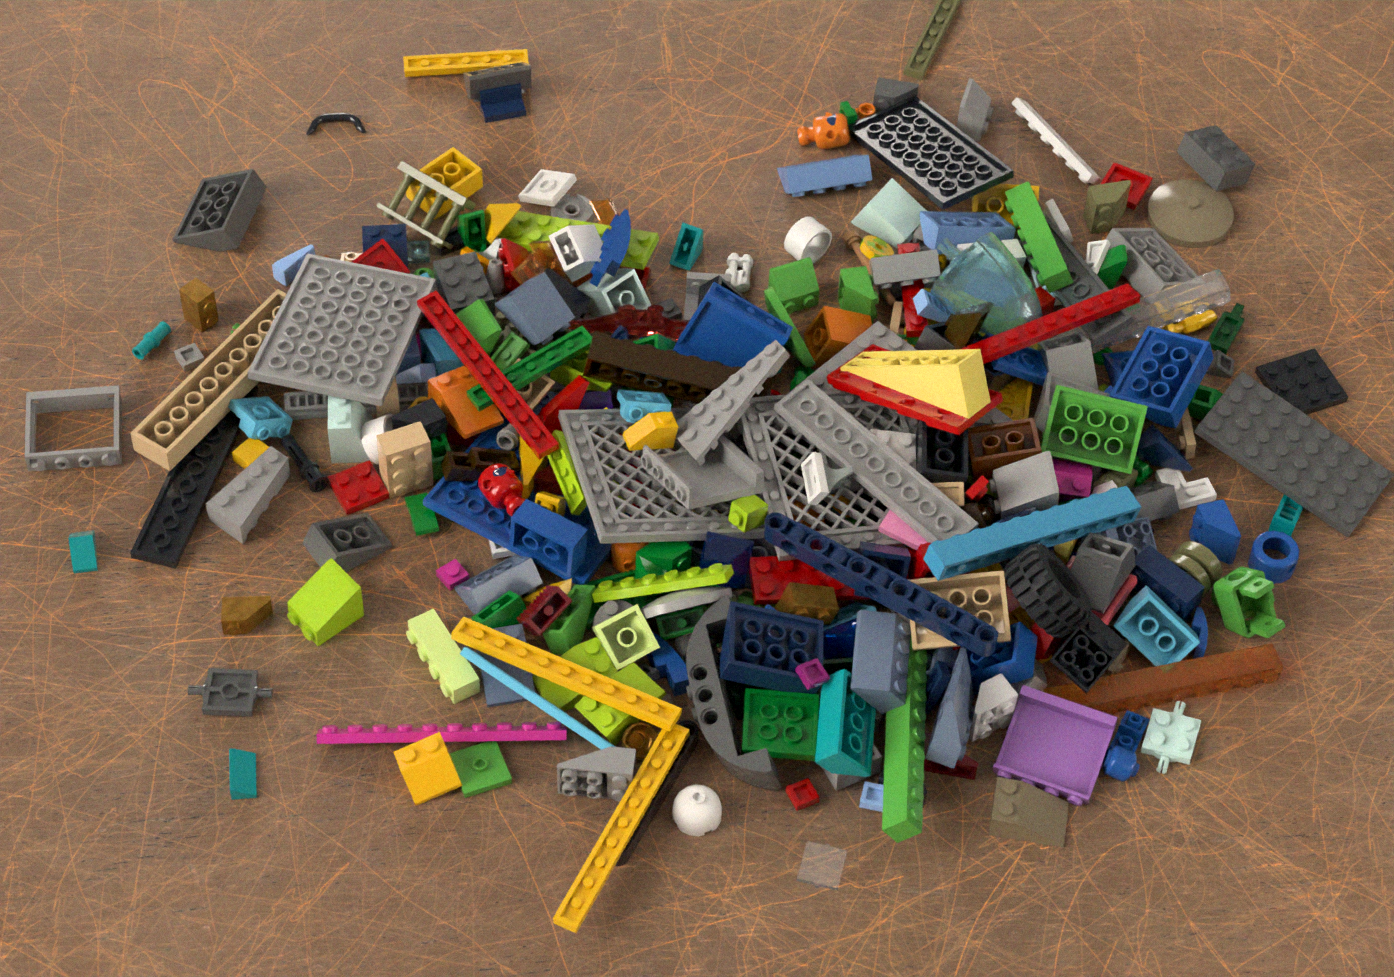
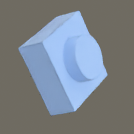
(872, 796)

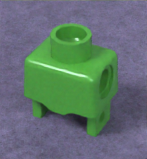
(1246, 595)

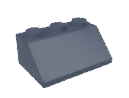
(511, 574)

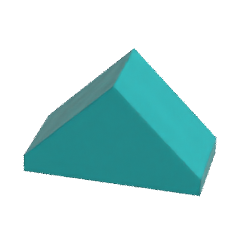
(687, 247)
(83, 551)

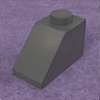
(890, 92)

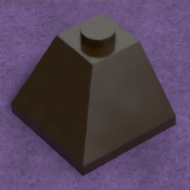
(966, 324)

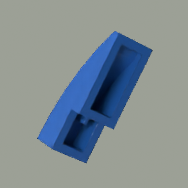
(670, 666)

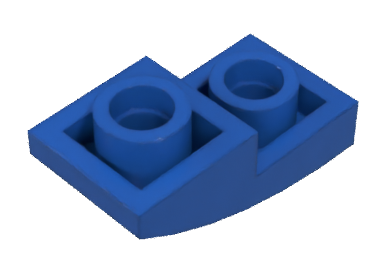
(1130, 731)

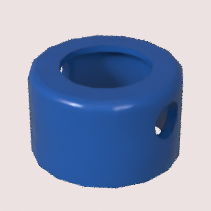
(1274, 570)

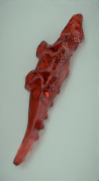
(637, 321)

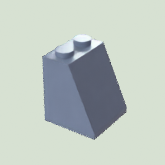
(536, 309)

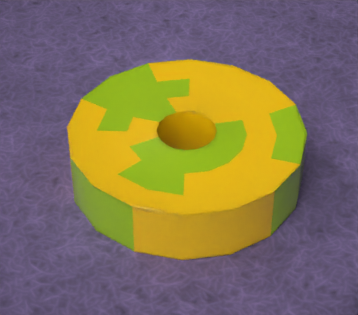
(875, 247)

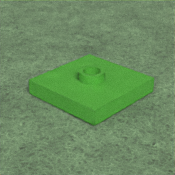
(481, 768)

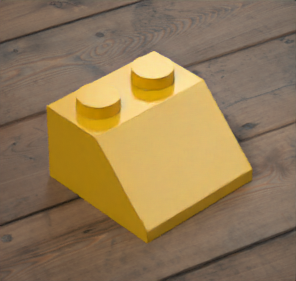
(427, 768)

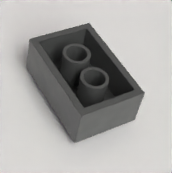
(1215, 158)
(462, 282)

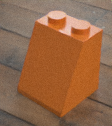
(833, 331)

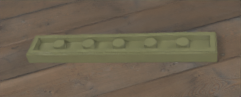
(931, 38)

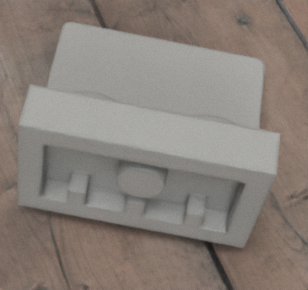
(693, 282)

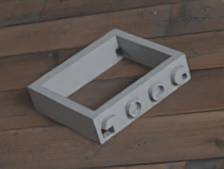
(69, 401)

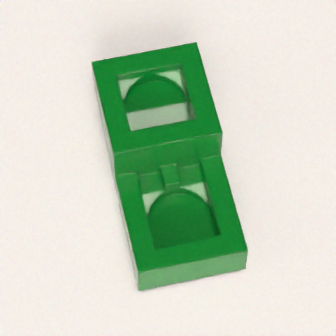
(422, 518)

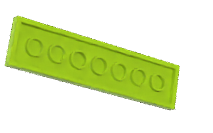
(535, 227)

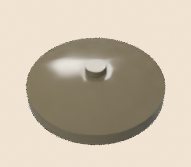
(1190, 213)

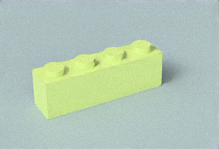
(443, 656)

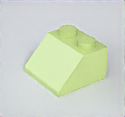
(626, 637)

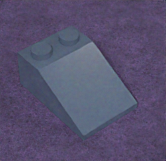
(494, 690)

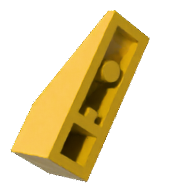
(529, 467)

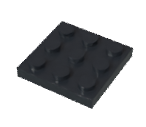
(1303, 381)

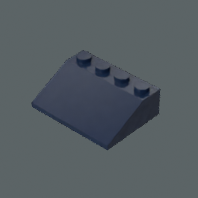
(767, 646)

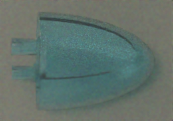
(986, 275)

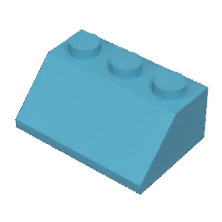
(1156, 629)

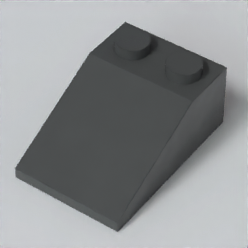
(346, 540)

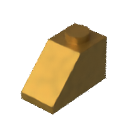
(244, 613)

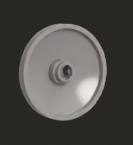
(684, 599)

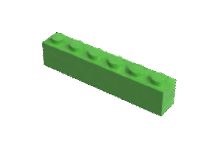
(1038, 238)

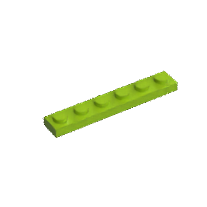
(668, 582)

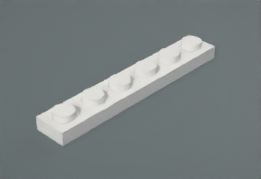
(1061, 148)

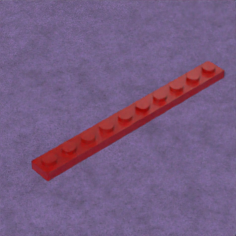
(1056, 323)
(488, 375)

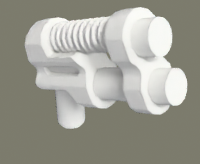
(739, 278)

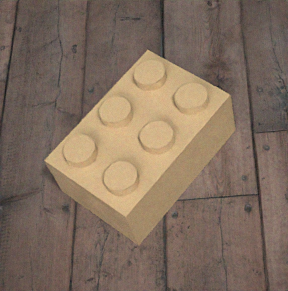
(405, 459)

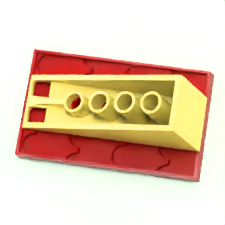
(929, 385)

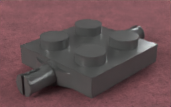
(230, 692)

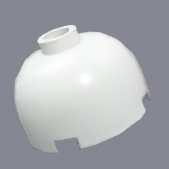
(697, 810)

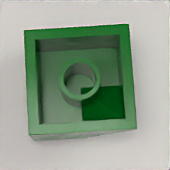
(662, 558)

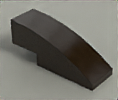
(469, 466)

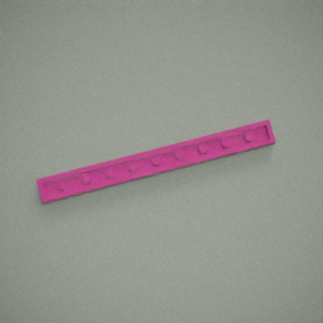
(452, 733)

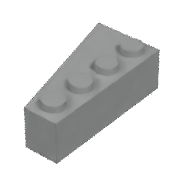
(248, 494)

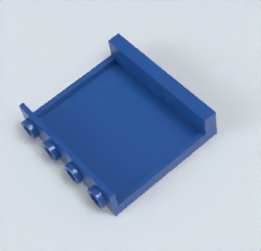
(729, 329)

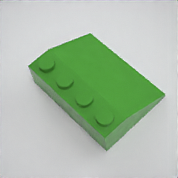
(1093, 429)

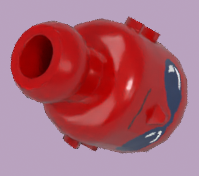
(501, 487)

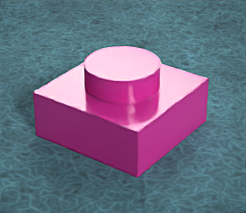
(452, 574)

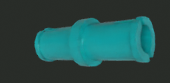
(151, 340)

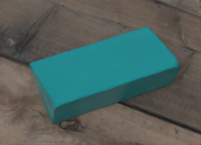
(242, 774)

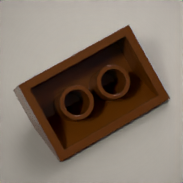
(1001, 445)

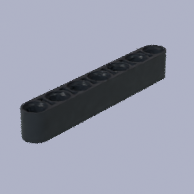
(674, 772)

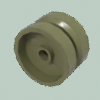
(1198, 563)

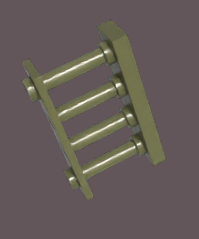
(426, 184)

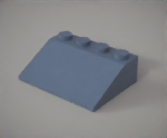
(953, 716)

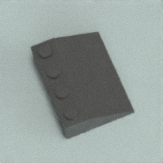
(221, 211)

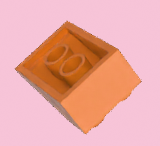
(451, 396)

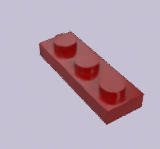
(977, 490)

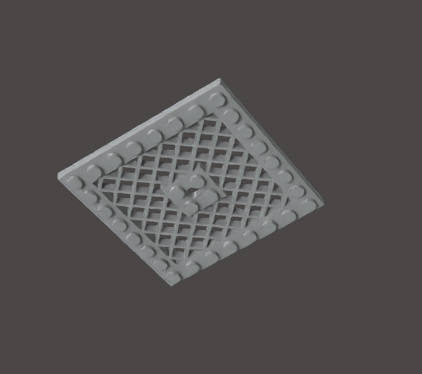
(763, 453)
(611, 523)

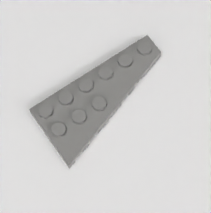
(726, 404)

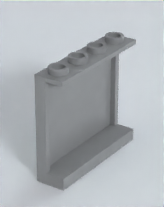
(721, 478)

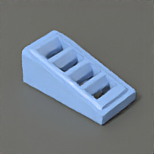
(287, 267)
(929, 307)
(417, 374)

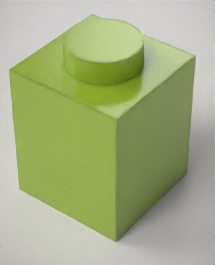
(748, 513)

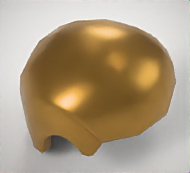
(639, 737)

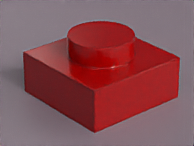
(802, 794)

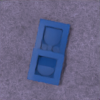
(1199, 625)

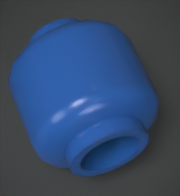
(1120, 763)

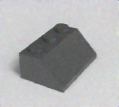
(497, 77)
(1156, 499)

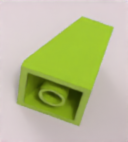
(326, 603)

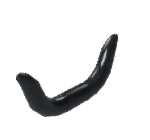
(332, 117)

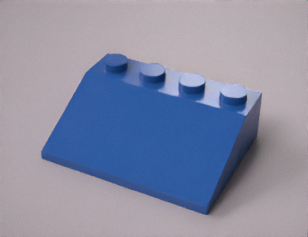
(1164, 374)

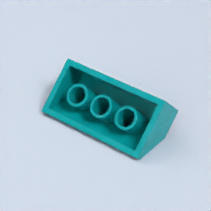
(844, 728)

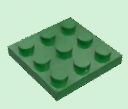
(781, 723)

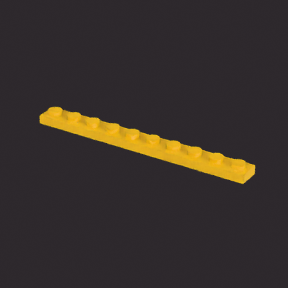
(566, 674)
(620, 828)

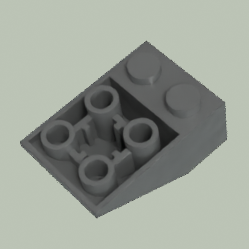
(1102, 568)

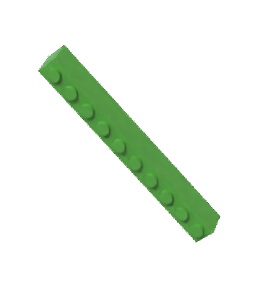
(906, 756)

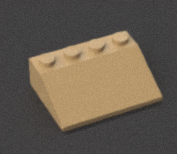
(976, 593)

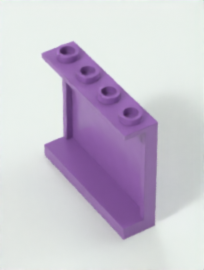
(1055, 745)

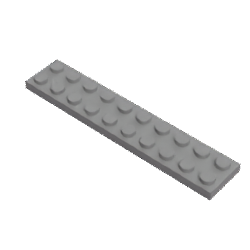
(873, 464)

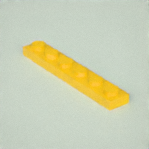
(460, 62)

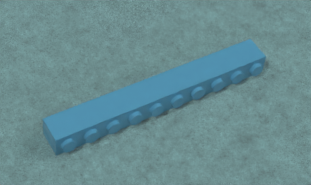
(1045, 527)

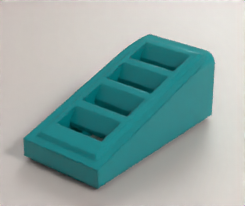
(1286, 517)

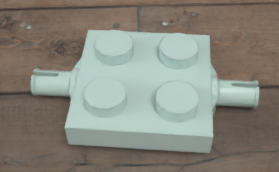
(1171, 736)

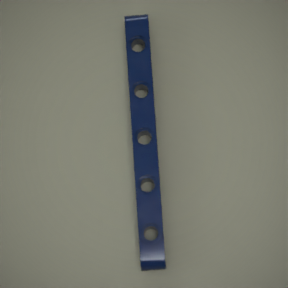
(881, 584)

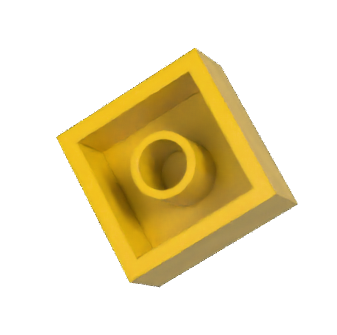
(248, 452)

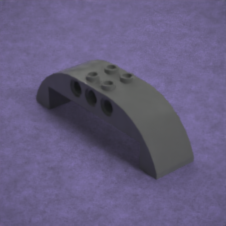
(713, 705)

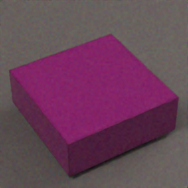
(812, 673)

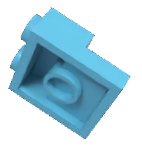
(640, 403)
(261, 417)

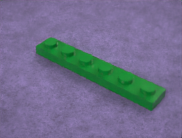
(537, 364)

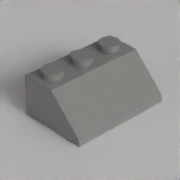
(905, 268)

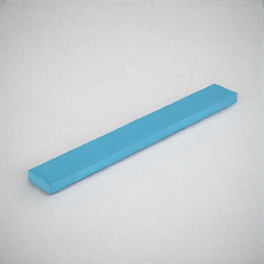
(535, 698)

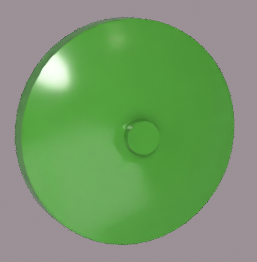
(795, 343)

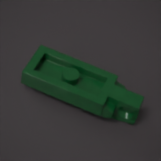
(1227, 329)

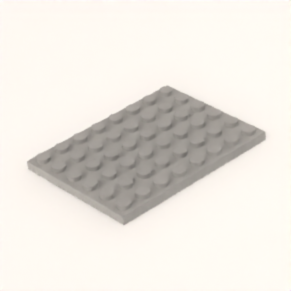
(342, 330)

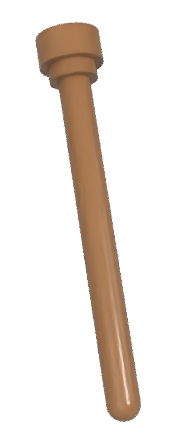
(852, 241)

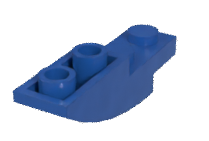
(613, 248)

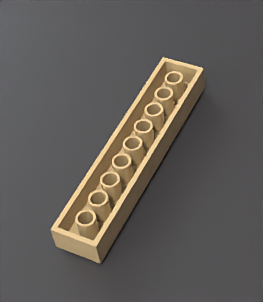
(206, 393)

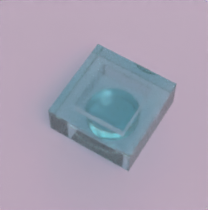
(418, 252)

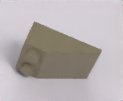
(1027, 813)

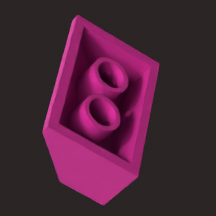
(1072, 479)

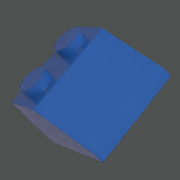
(1216, 530)

